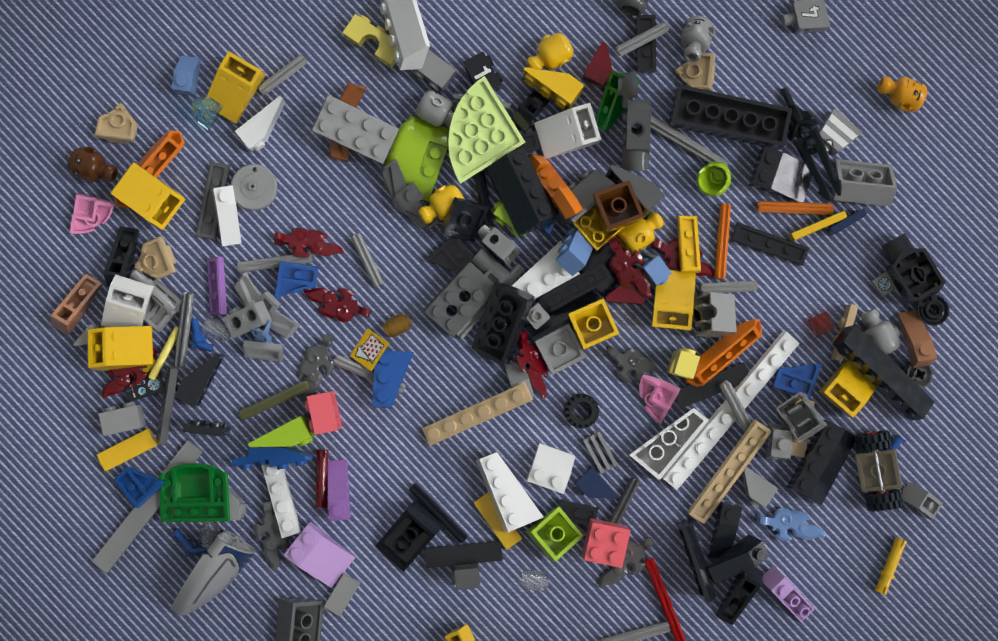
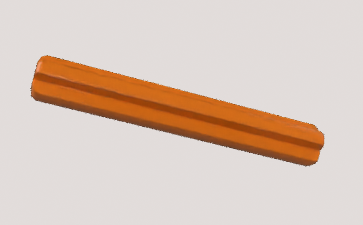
(795, 207)
(722, 241)

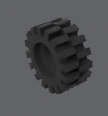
(581, 422)

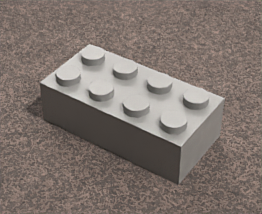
(354, 129)

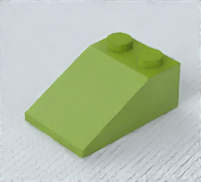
(289, 434)

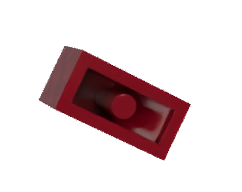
(599, 67)
(625, 295)

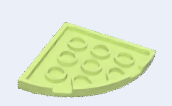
(480, 131)

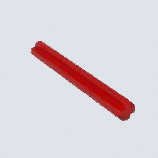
(664, 599)

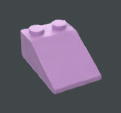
(319, 555)

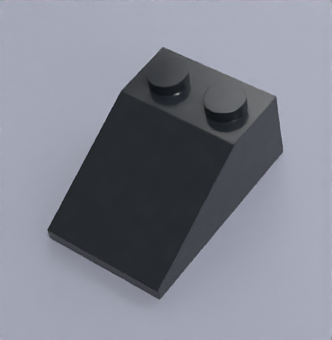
(781, 175)
(409, 535)

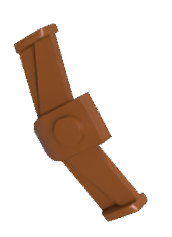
(351, 95)

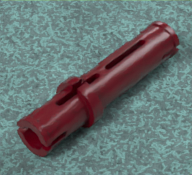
(321, 478)

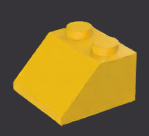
(593, 324)

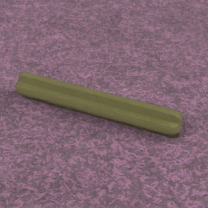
(274, 400)

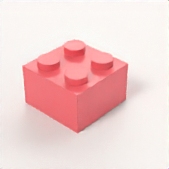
(323, 412)
(605, 543)

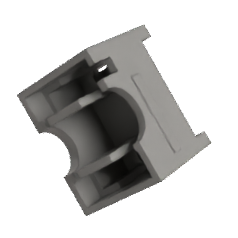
(716, 313)
(801, 416)

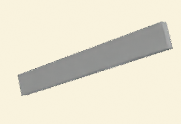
(140, 516)

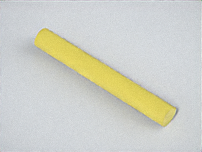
(164, 354)

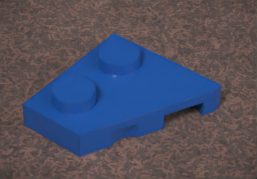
(295, 277)
(797, 378)
(137, 485)

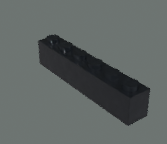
(883, 373)

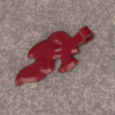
(304, 238)
(671, 252)
(622, 264)
(333, 308)
(531, 355)
(122, 379)

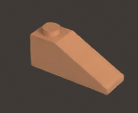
(75, 304)
(917, 339)

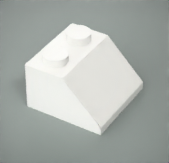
(551, 468)

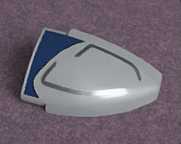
(213, 573)

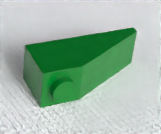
(611, 103)

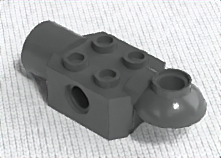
(637, 141)

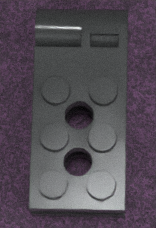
(475, 277)

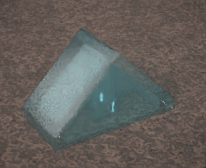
(206, 111)

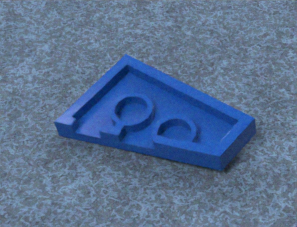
(389, 376)

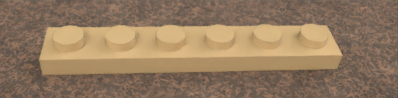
(477, 413)
(729, 471)

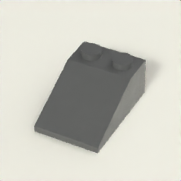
(646, 191)

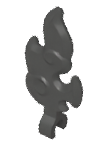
(313, 359)
(632, 361)
(274, 540)
(632, 556)

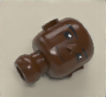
(90, 165)

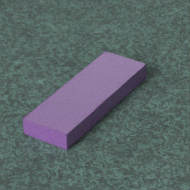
(216, 286)

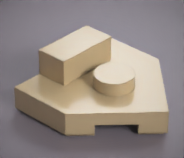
(698, 73)
(117, 126)
(156, 259)

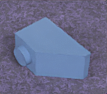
(186, 75)
(654, 268)

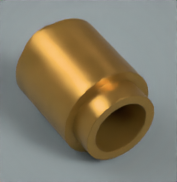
(397, 325)

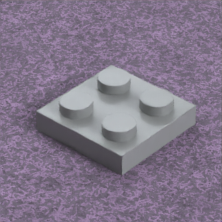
(560, 349)

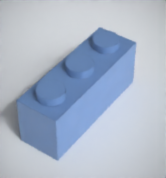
(574, 251)

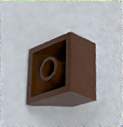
(617, 207)

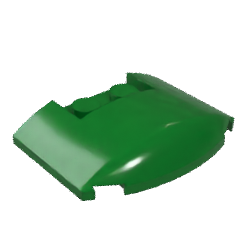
(194, 494)

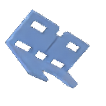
(259, 336)

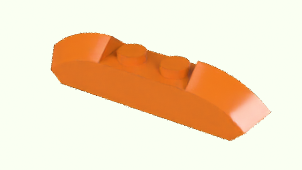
(159, 156)
(555, 187)
(725, 351)

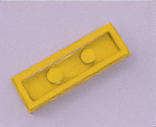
(817, 226)
(688, 244)
(127, 449)
(486, 508)

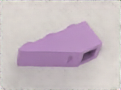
(787, 594)

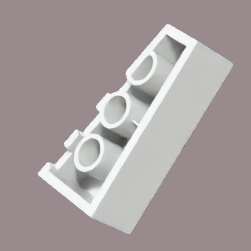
(544, 275)
(665, 447)
(507, 495)

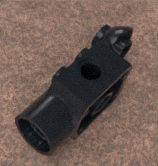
(916, 279)

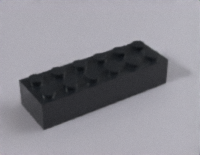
(730, 117)

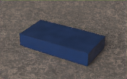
(846, 222)

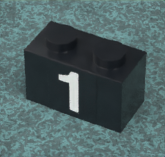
(481, 66)

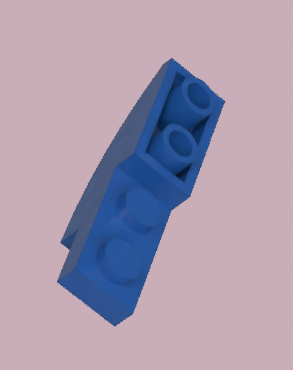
(273, 456)

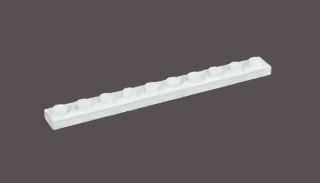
(724, 416)

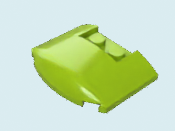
(419, 153)

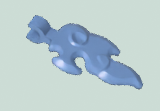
(795, 520)

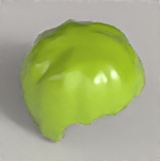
(714, 179)

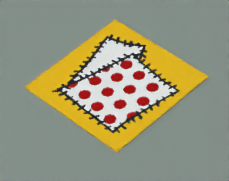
(369, 349)

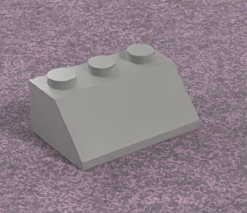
(865, 182)

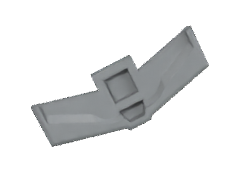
(280, 323)

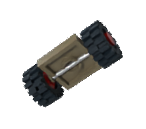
(878, 471)

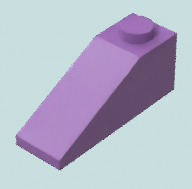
(338, 490)

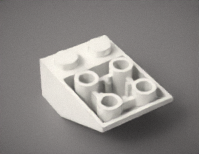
(568, 131)
(126, 303)

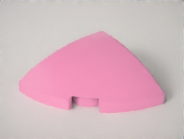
(89, 213)
(658, 396)

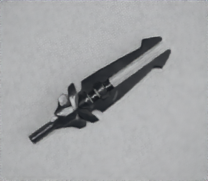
(802, 124)

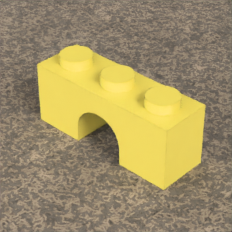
(360, 30)
(683, 363)

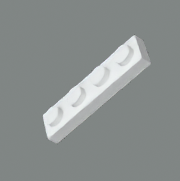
(281, 501)

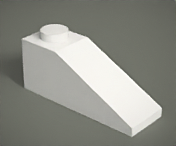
(259, 127)
(226, 215)

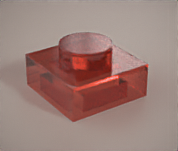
(821, 324)

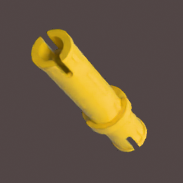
(890, 566)

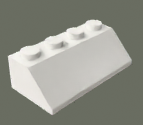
(406, 32)

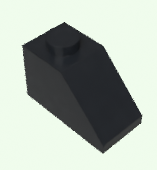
(529, 111)

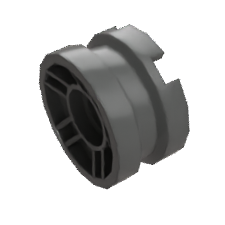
(926, 374)

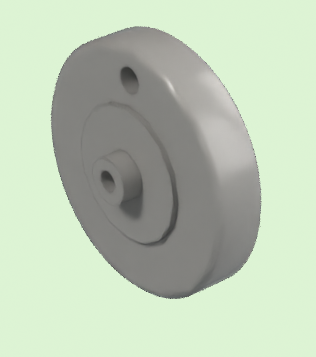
(254, 187)

